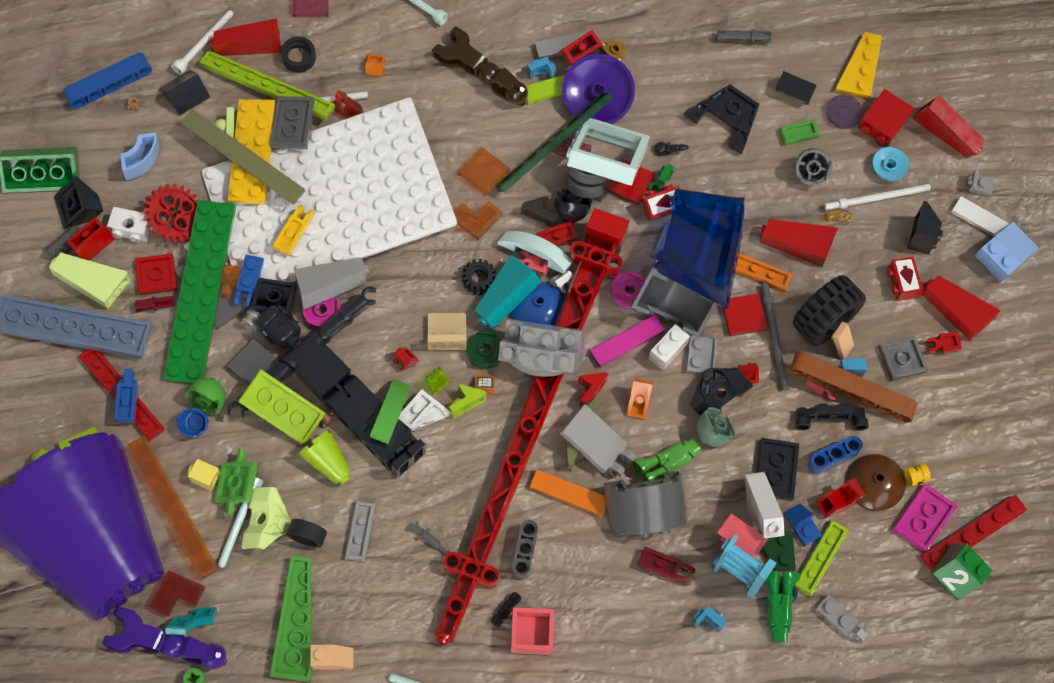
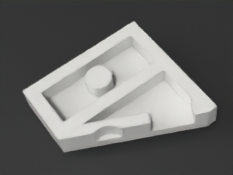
(422, 412)

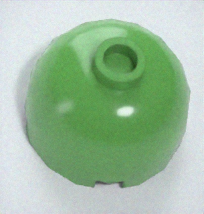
(207, 395)

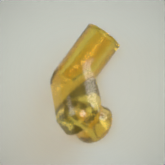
(840, 215)

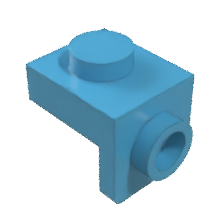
(540, 67)
(713, 617)

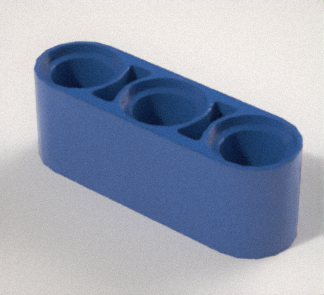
(841, 448)

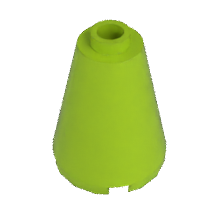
(327, 458)

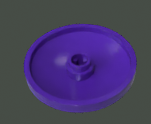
(598, 75)

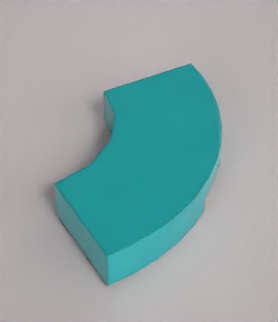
(198, 617)

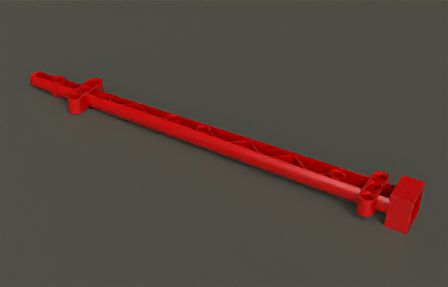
(603, 239)

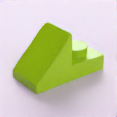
(471, 398)

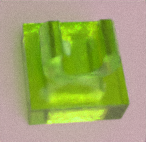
(436, 380)

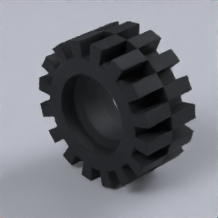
(473, 267)

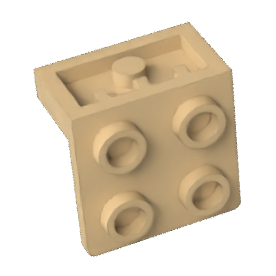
(446, 331)

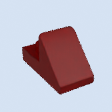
(594, 384)

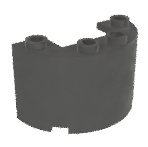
(673, 301)
(646, 505)

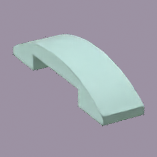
(538, 246)

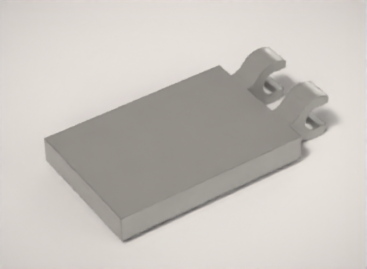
(597, 441)

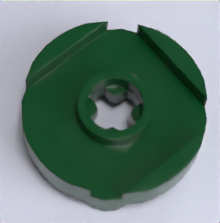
(477, 342)

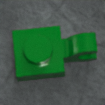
(664, 175)

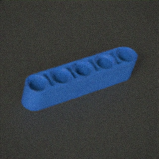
(107, 80)

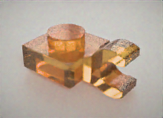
(229, 278)

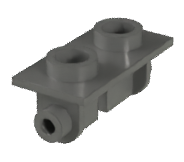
(61, 246)

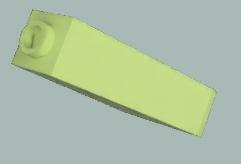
(90, 278)

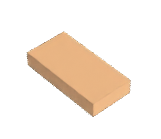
(843, 340)

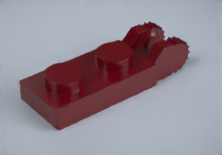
(664, 565)

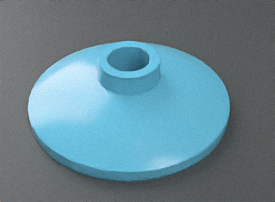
(894, 158)

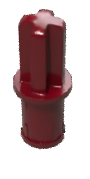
(154, 303)

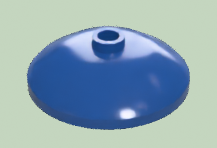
(542, 313)

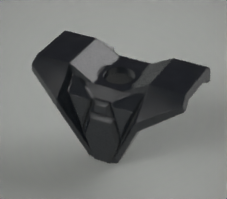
(719, 378)

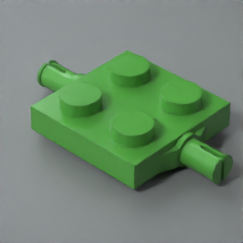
(236, 482)

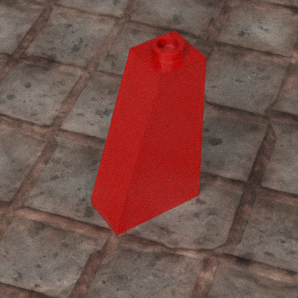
(248, 39)
(949, 126)
(799, 239)
(959, 306)

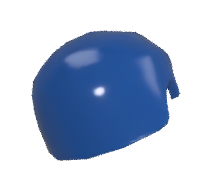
(192, 422)

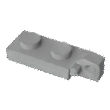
(841, 619)

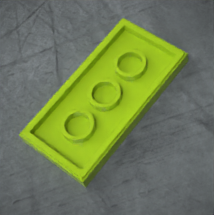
(281, 407)

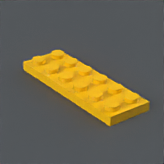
(254, 132)

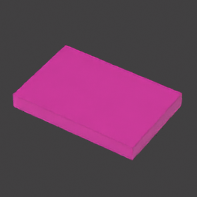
(924, 518)

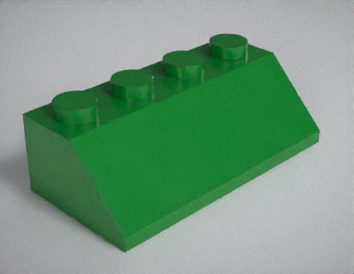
(38, 169)

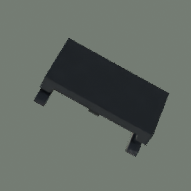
(796, 87)

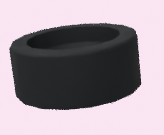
(295, 42)
(306, 533)

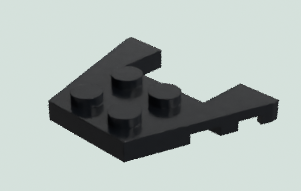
(732, 108)

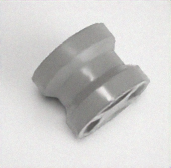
(250, 320)

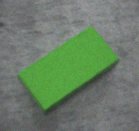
(799, 132)

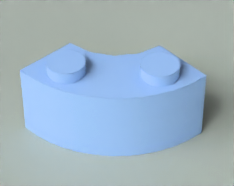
(141, 156)

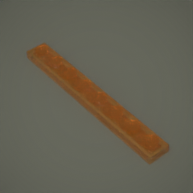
(173, 507)

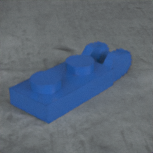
(248, 278)

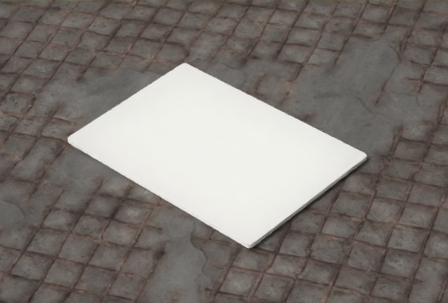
(363, 179)

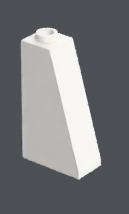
(763, 505)

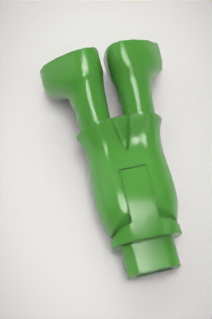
(667, 460)

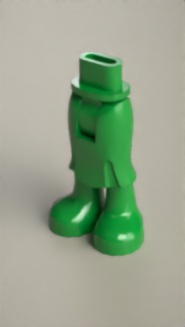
(780, 604)

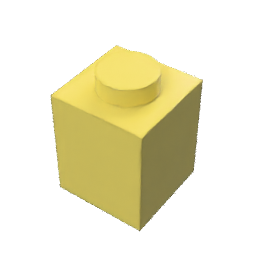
(203, 474)

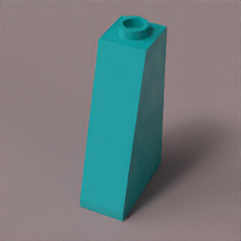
(506, 292)

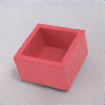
(748, 538)
(532, 631)

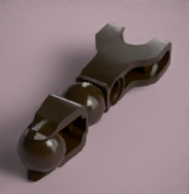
(472, 61)

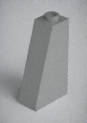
(329, 280)

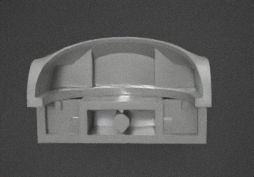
(539, 347)

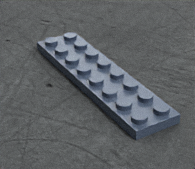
(73, 327)

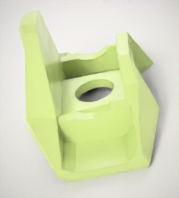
(268, 502)

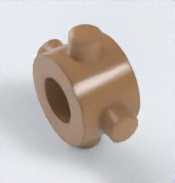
(133, 103)
(327, 419)

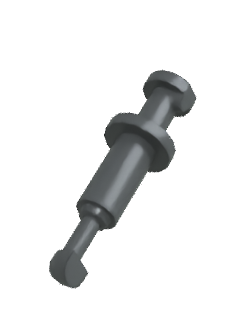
(428, 537)

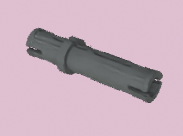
(744, 36)

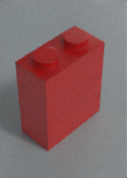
(885, 117)

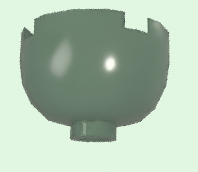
(714, 428)

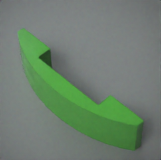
(390, 411)

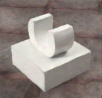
(561, 279)

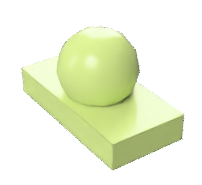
(229, 124)

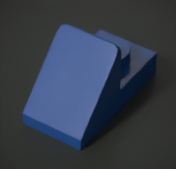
(801, 522)

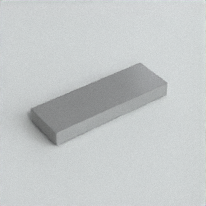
(552, 46)
(360, 531)

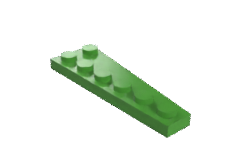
(294, 633)

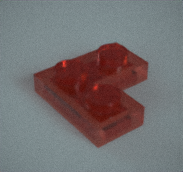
(176, 587)

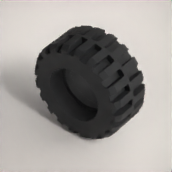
(827, 309)

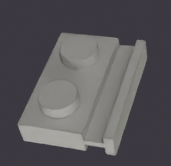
(701, 354)

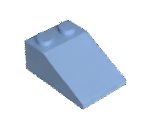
(1006, 251)

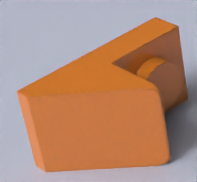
(639, 398)

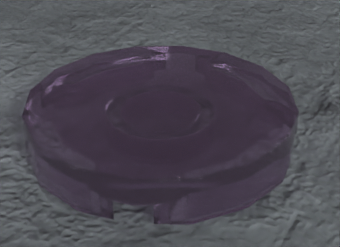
(844, 111)

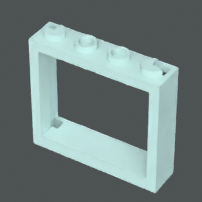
(604, 166)

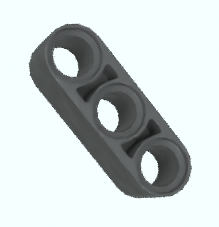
(529, 541)

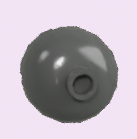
(813, 166)

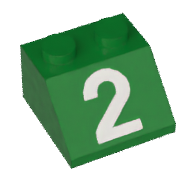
(961, 570)

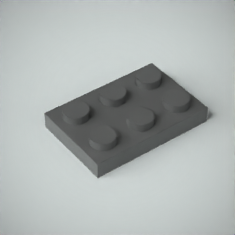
(292, 122)

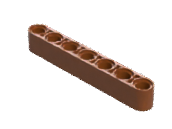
(853, 387)

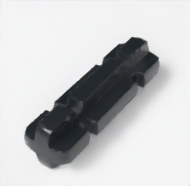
(506, 609)

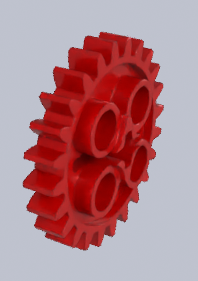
(156, 207)

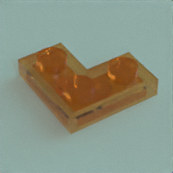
(477, 223)

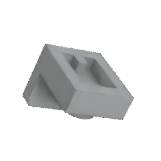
(980, 184)

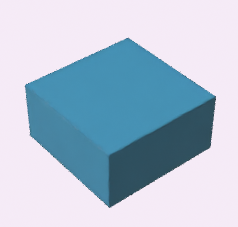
(854, 365)

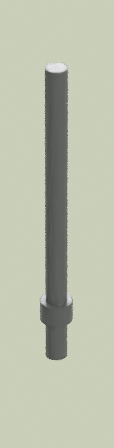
(768, 303)

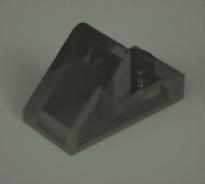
(536, 210)

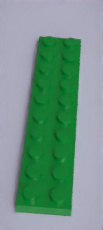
(199, 292)

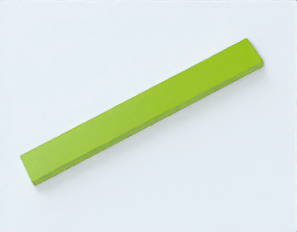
(261, 82)

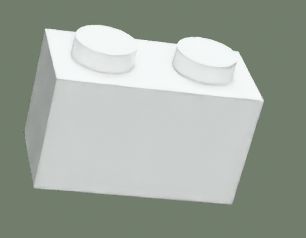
(669, 347)

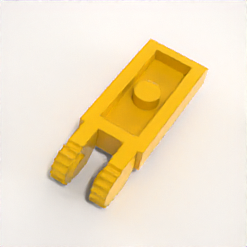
(293, 231)

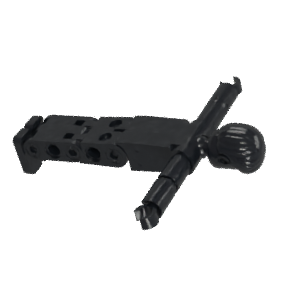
(332, 380)

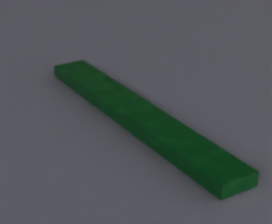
(553, 142)

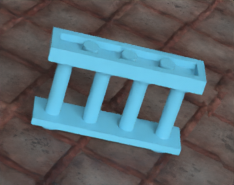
(743, 566)

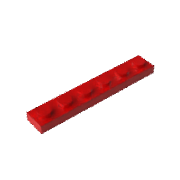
(978, 530)

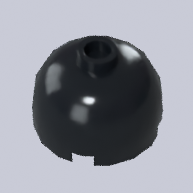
(570, 206)

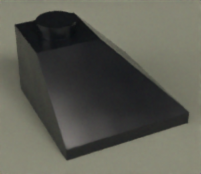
(77, 203)

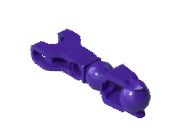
(155, 639)

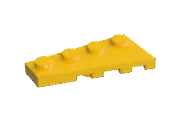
(861, 69)

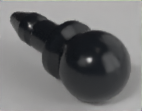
(662, 148)

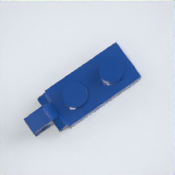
(126, 398)

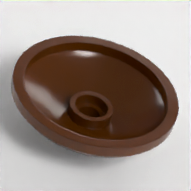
(878, 494)

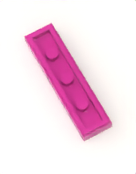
(627, 341)

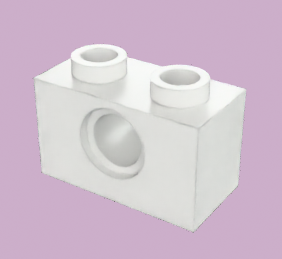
(121, 218)

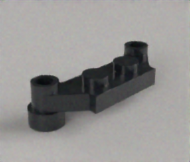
(831, 412)

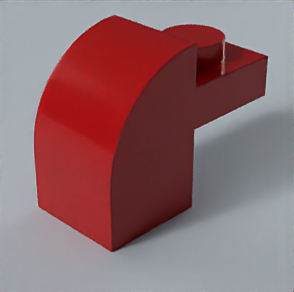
(840, 499)

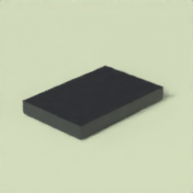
(779, 463)

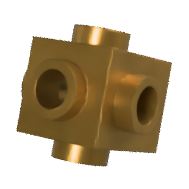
(613, 48)

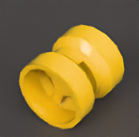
(918, 474)

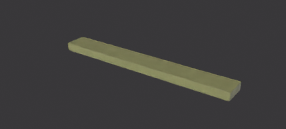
(243, 157)

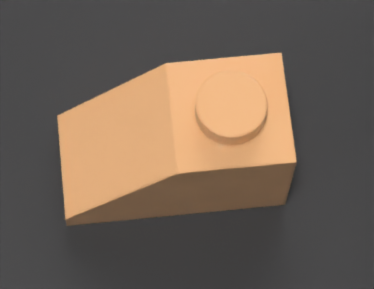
(331, 657)

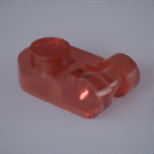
(351, 107)

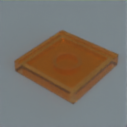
(483, 171)

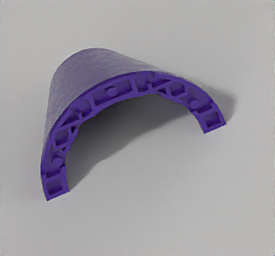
(82, 524)

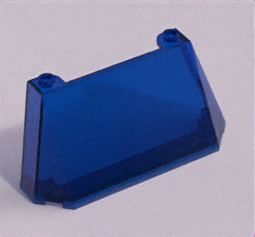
(703, 243)

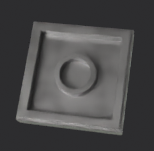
(903, 358)

